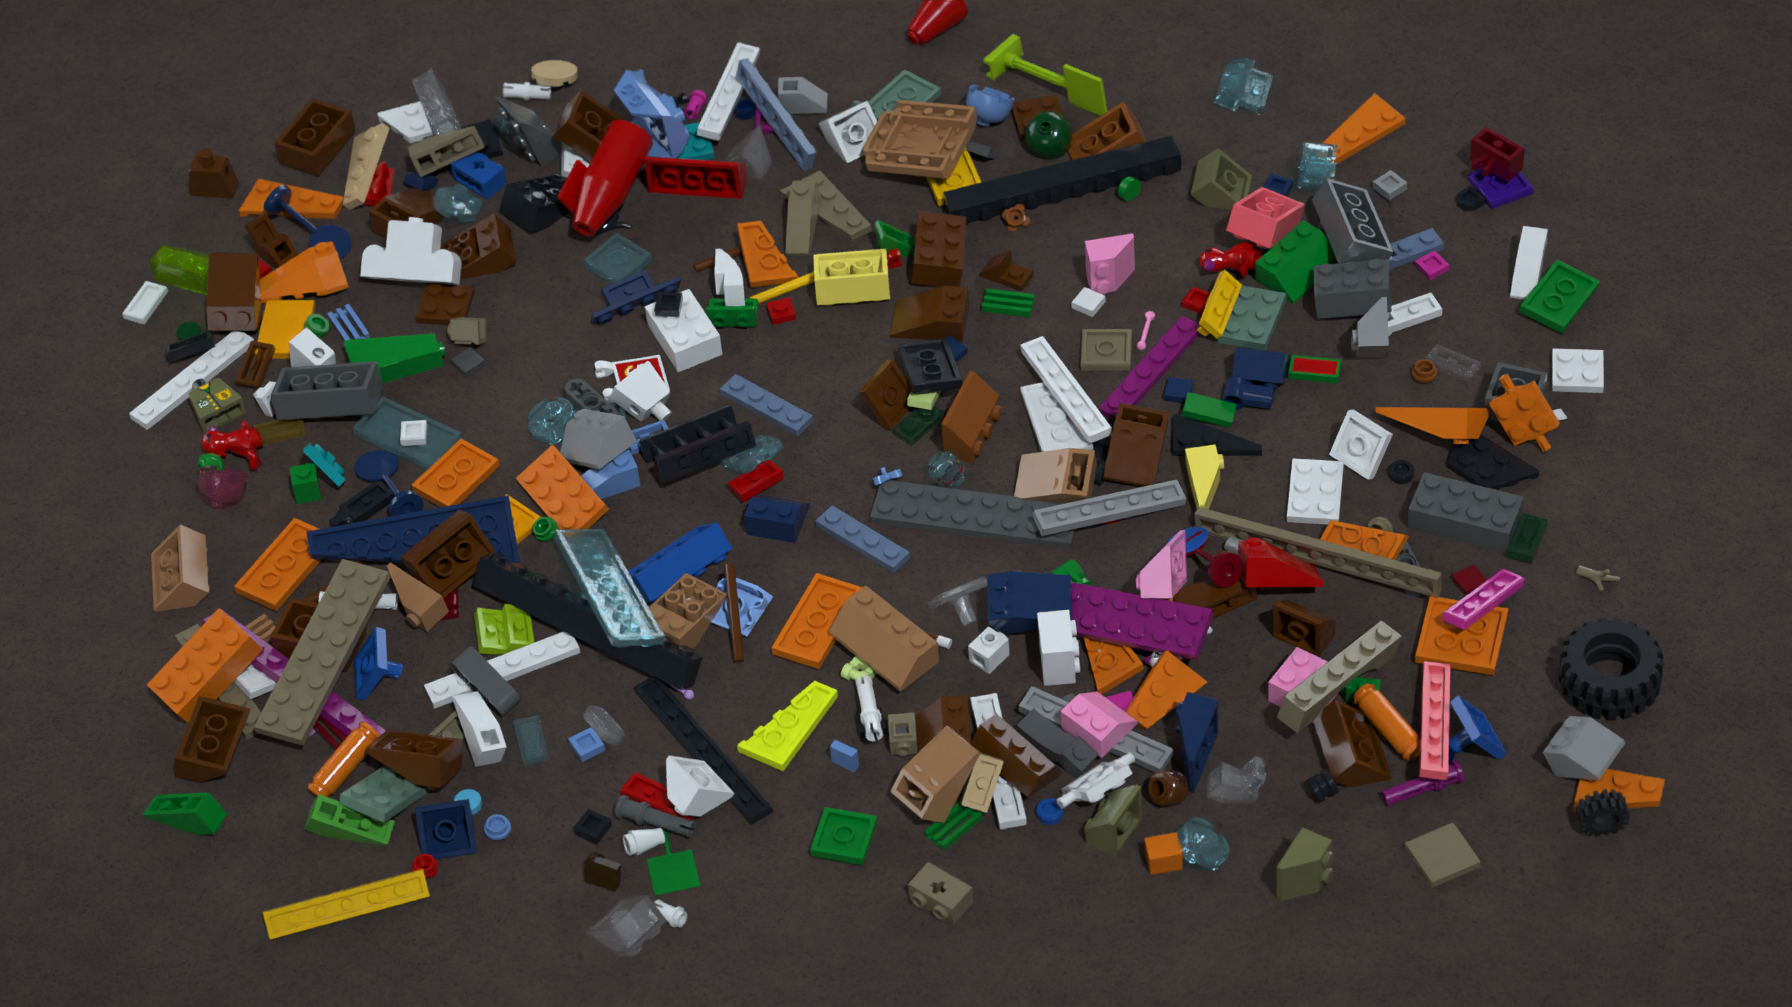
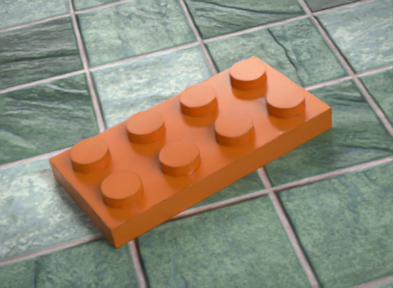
(562, 491)
(279, 568)
(806, 632)

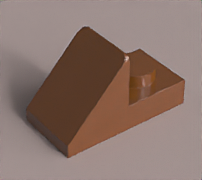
(1003, 271)

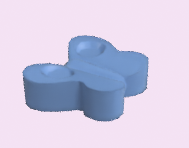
(887, 476)

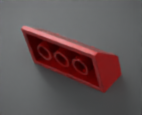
(695, 177)

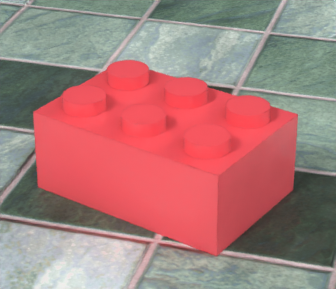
(1264, 217)

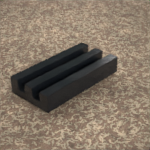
(190, 346)

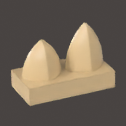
(982, 782)

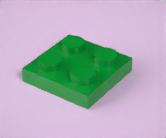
(844, 836)

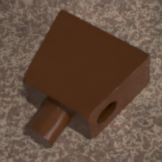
(212, 176)

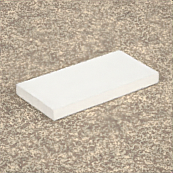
(1050, 421)

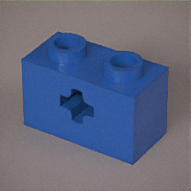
(479, 174)

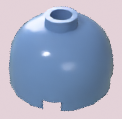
(990, 104)

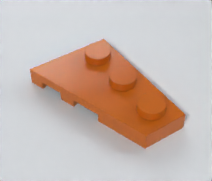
(1111, 663)
(1637, 789)

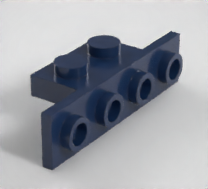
(629, 293)

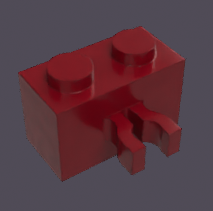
(1496, 154)

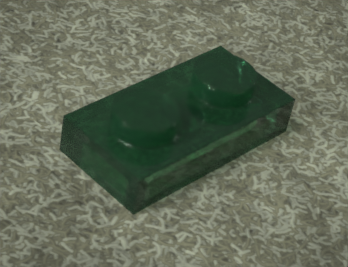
(918, 424)
(1527, 538)

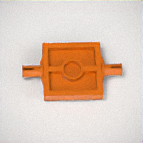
(1524, 413)

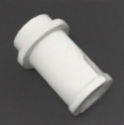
(675, 916)

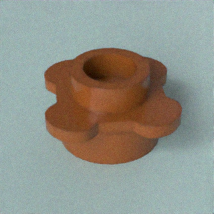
(1018, 211)

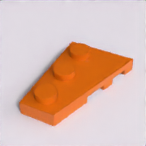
(761, 257)
(1365, 539)
(1163, 690)

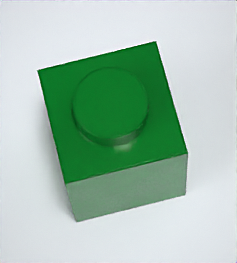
(305, 483)

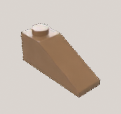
(420, 602)

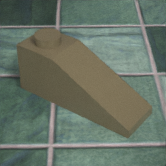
(444, 149)
(802, 217)

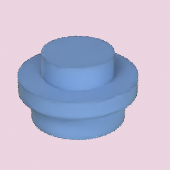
(497, 827)

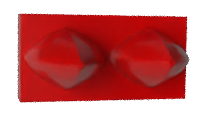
(380, 184)

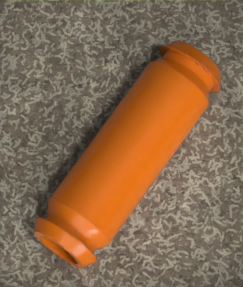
(1388, 721)
(343, 761)

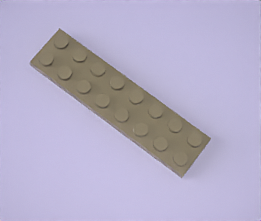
(322, 652)

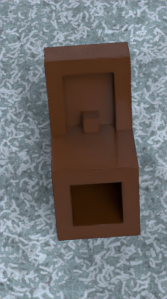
(270, 246)

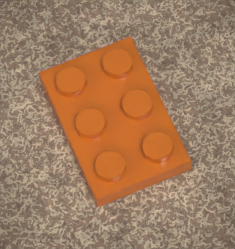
(455, 474)

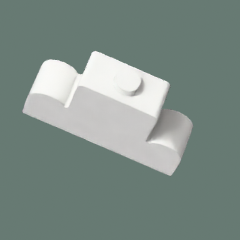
(412, 255)

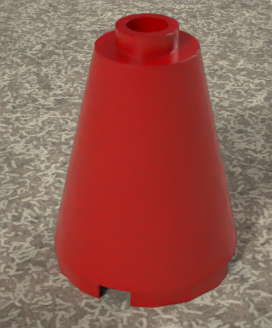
(935, 18)

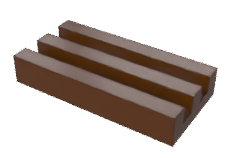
(250, 382)

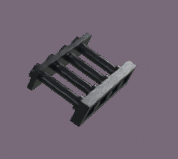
(697, 443)

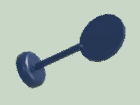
(279, 200)
(380, 466)

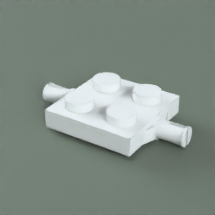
(1097, 781)

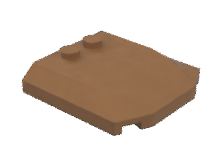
(920, 138)

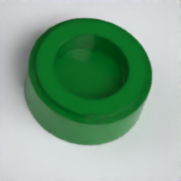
(1129, 188)
(317, 324)

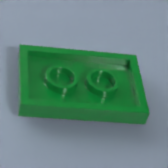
(1559, 296)

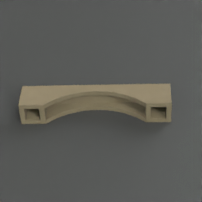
(1313, 694)

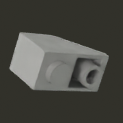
(801, 96)

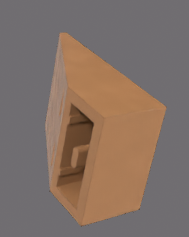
(1056, 475)
(687, 610)
(936, 775)

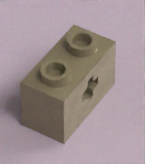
(940, 893)

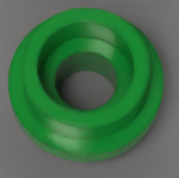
(541, 525)

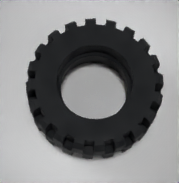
(1607, 694)

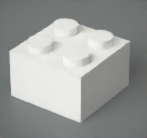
(1058, 647)

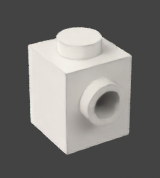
(989, 650)

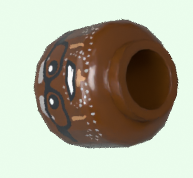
(1168, 788)

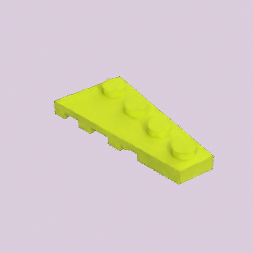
(790, 728)

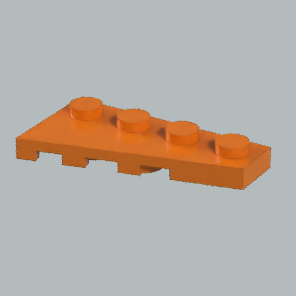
(1365, 127)
(305, 201)

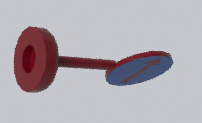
(1223, 568)

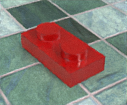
(756, 481)

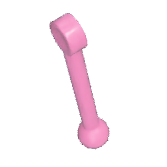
(1149, 316)

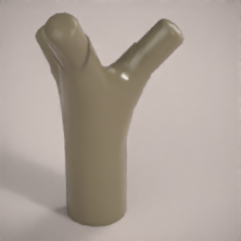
(1596, 576)

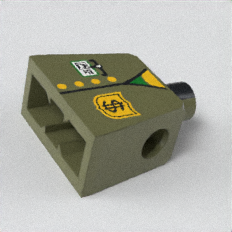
(215, 403)

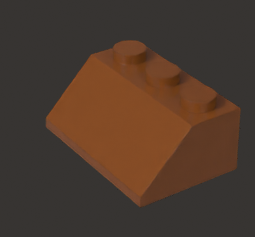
(971, 419)

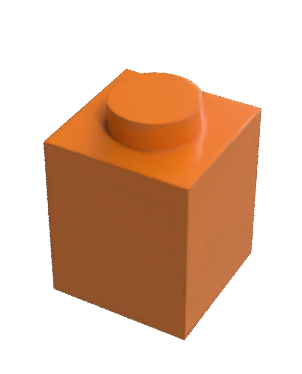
(1163, 853)

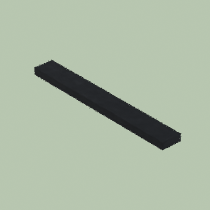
(702, 747)

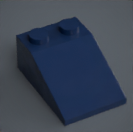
(1020, 595)
(1198, 731)

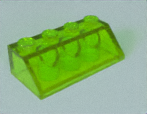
(181, 268)

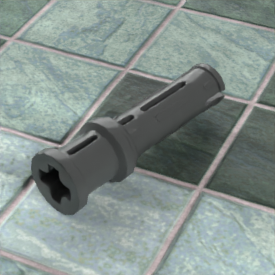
(644, 813)

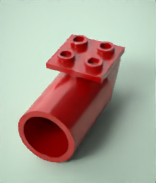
(601, 189)

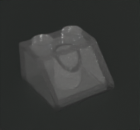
(628, 926)

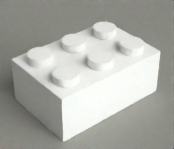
(685, 338)

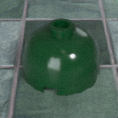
(1048, 135)

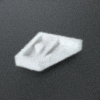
(408, 121)

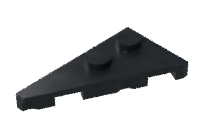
(1191, 434)

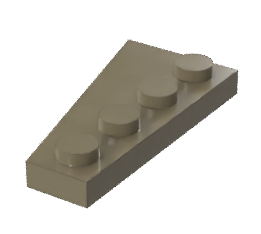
(836, 208)

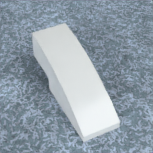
(1528, 261)
(728, 279)

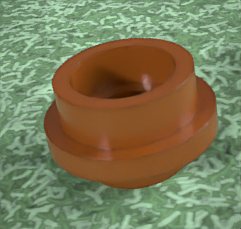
(1424, 371)

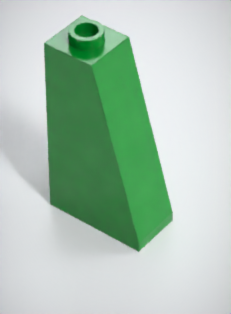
(397, 355)

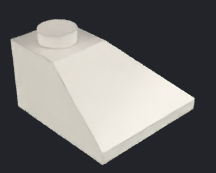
(849, 131)
(694, 786)

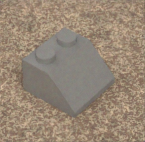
(1371, 335)
(1582, 749)

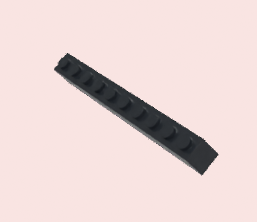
(1064, 180)
(574, 615)

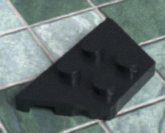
(1488, 464)

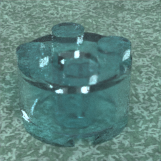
(1316, 164)

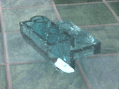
(1243, 86)

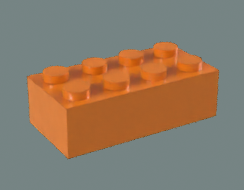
(205, 664)

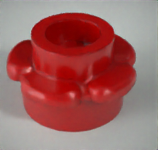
(423, 861)

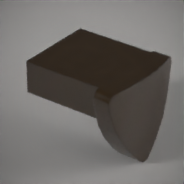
(602, 872)

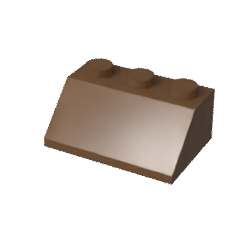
(180, 570)

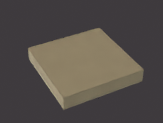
(1106, 349)
(1442, 855)

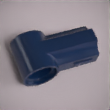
(1245, 394)

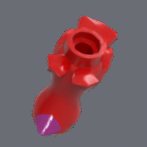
(1238, 258)
(241, 442)

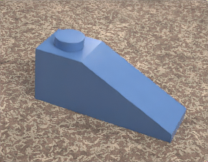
(614, 477)

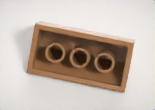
(884, 639)

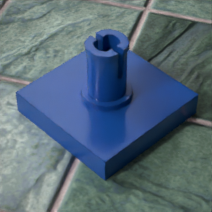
(372, 664)
(1476, 730)

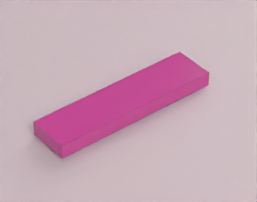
(1483, 599)

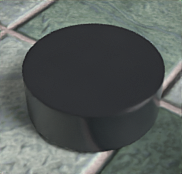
(1401, 472)

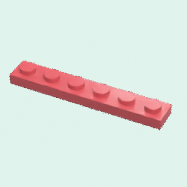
(1435, 720)

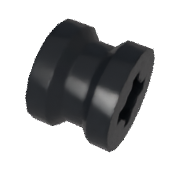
(1323, 785)

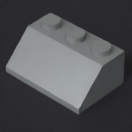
(595, 438)

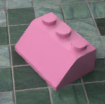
(1166, 571)

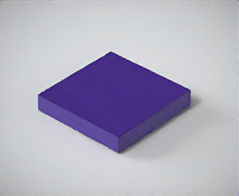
(1499, 191)

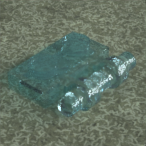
(749, 459)

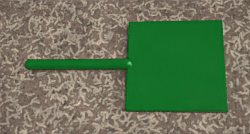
(673, 871)

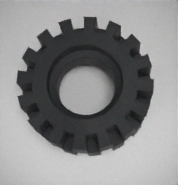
(1603, 813)

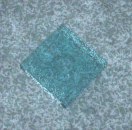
(617, 259)

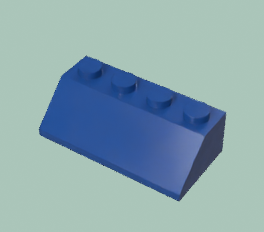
(685, 555)

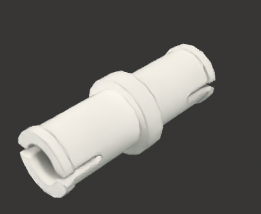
(526, 91)

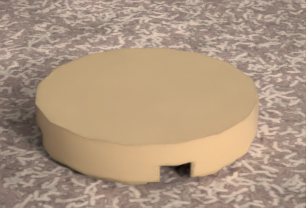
(554, 73)

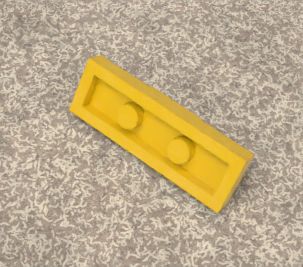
(1219, 305)

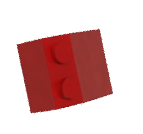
(1273, 567)

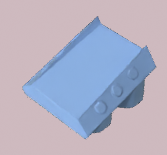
(751, 602)

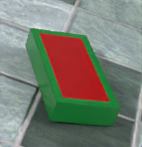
(1314, 369)

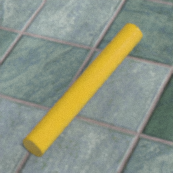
(784, 288)

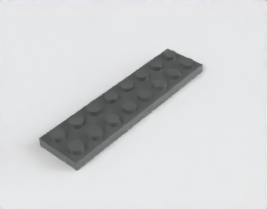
(963, 513)

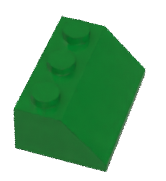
(1291, 262)

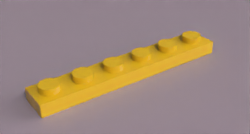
(346, 904)

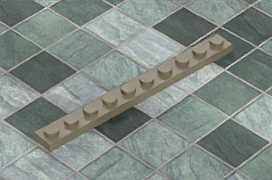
(1324, 553)

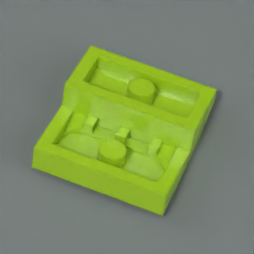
(502, 629)

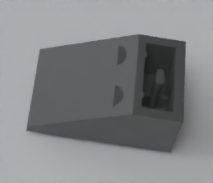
(530, 132)

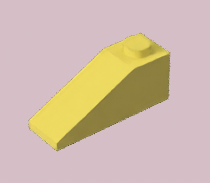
(1203, 470)

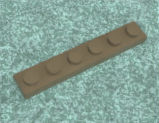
(232, 694)

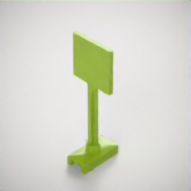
(1082, 88)

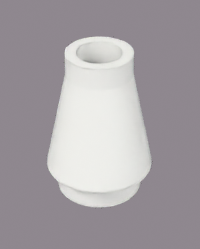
(640, 841)

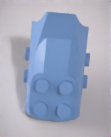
(654, 114)

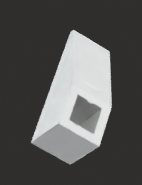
(480, 729)

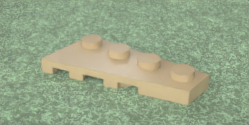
(363, 162)

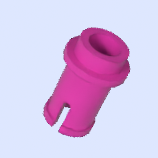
(697, 100)

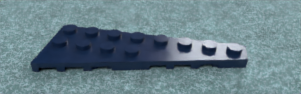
(393, 536)

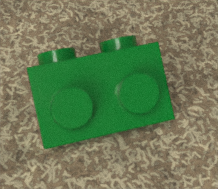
(733, 315)

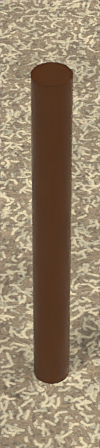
(734, 616)

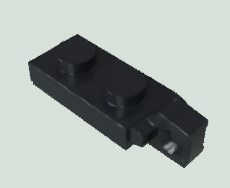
(363, 504)

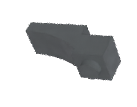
(1056, 744)

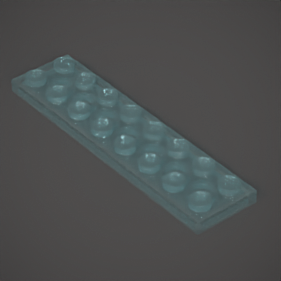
(609, 587)

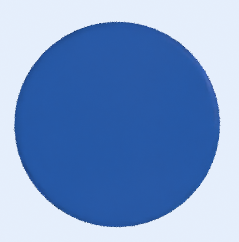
(1049, 811)

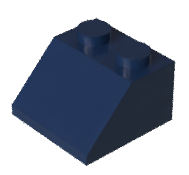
(1261, 366)
(775, 518)

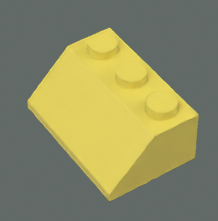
(851, 277)

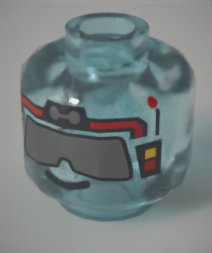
(946, 469)

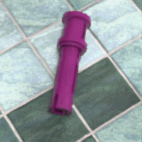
(1421, 785)

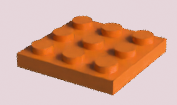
(1467, 649)

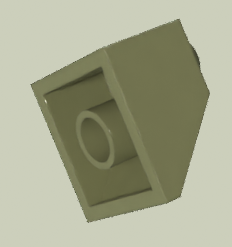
(1220, 181)
(1115, 820)
(1305, 866)

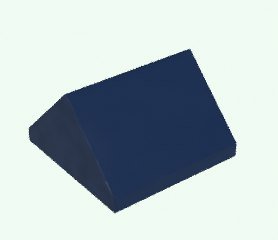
(446, 829)

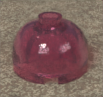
(221, 486)

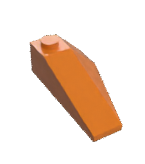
(311, 271)
(1446, 423)

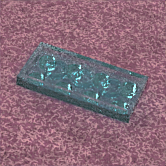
(384, 430)

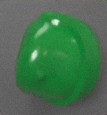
(210, 459)

